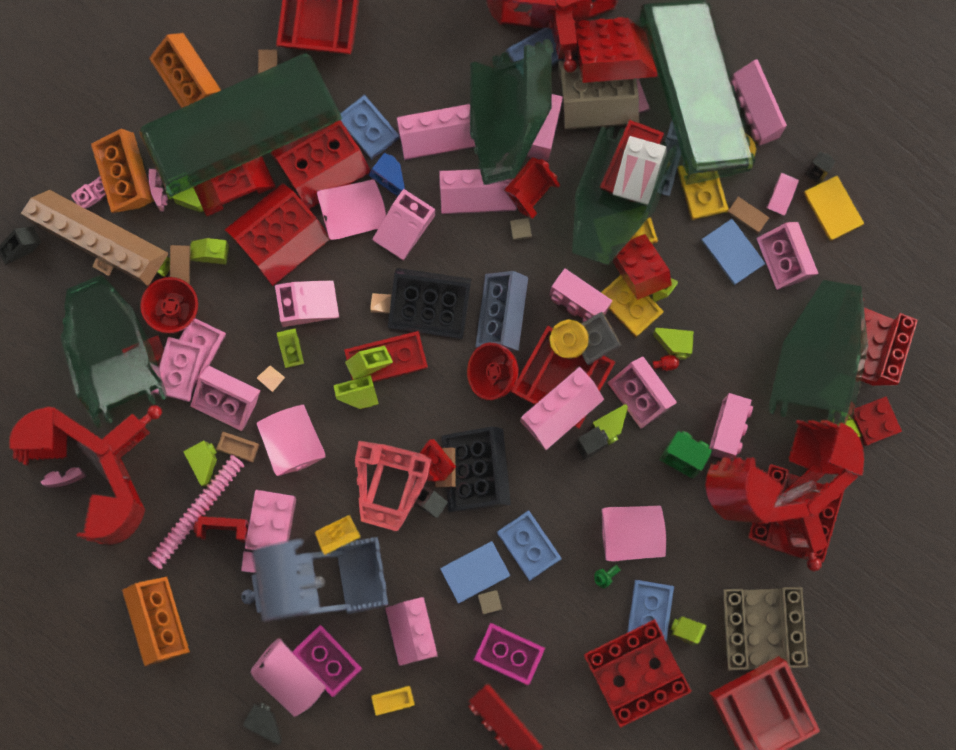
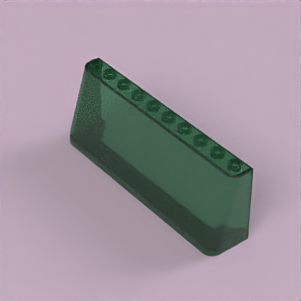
(697, 89)
(239, 124)

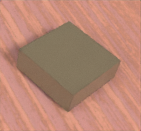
(520, 229)
(490, 602)

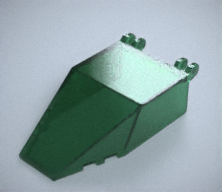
(509, 109)
(604, 220)
(94, 333)
(824, 353)

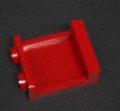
(531, 185)
(205, 523)

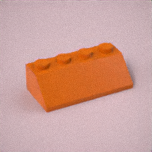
(183, 70)
(122, 171)
(155, 620)

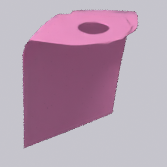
(352, 209)
(290, 440)
(633, 532)
(287, 679)

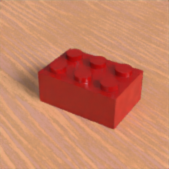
(642, 267)

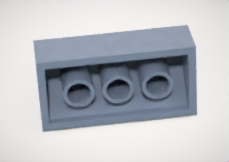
(502, 309)

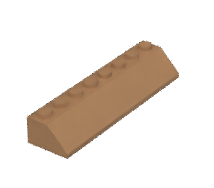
(95, 235)

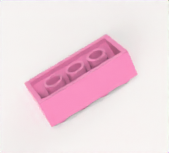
(758, 103)
(435, 132)
(465, 193)
(562, 408)

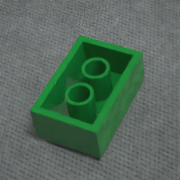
(686, 454)

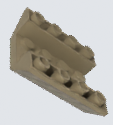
(597, 102)
(764, 627)

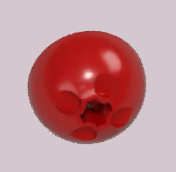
(163, 297)
(492, 371)

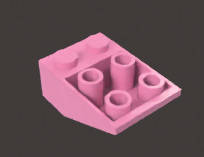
(404, 224)
(306, 302)

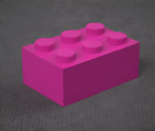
(509, 654)
(327, 660)

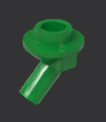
(603, 578)

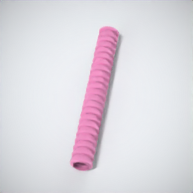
(198, 509)

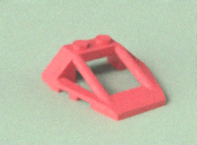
(394, 457)

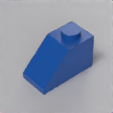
(388, 174)

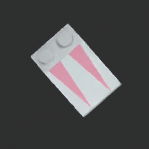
(639, 170)

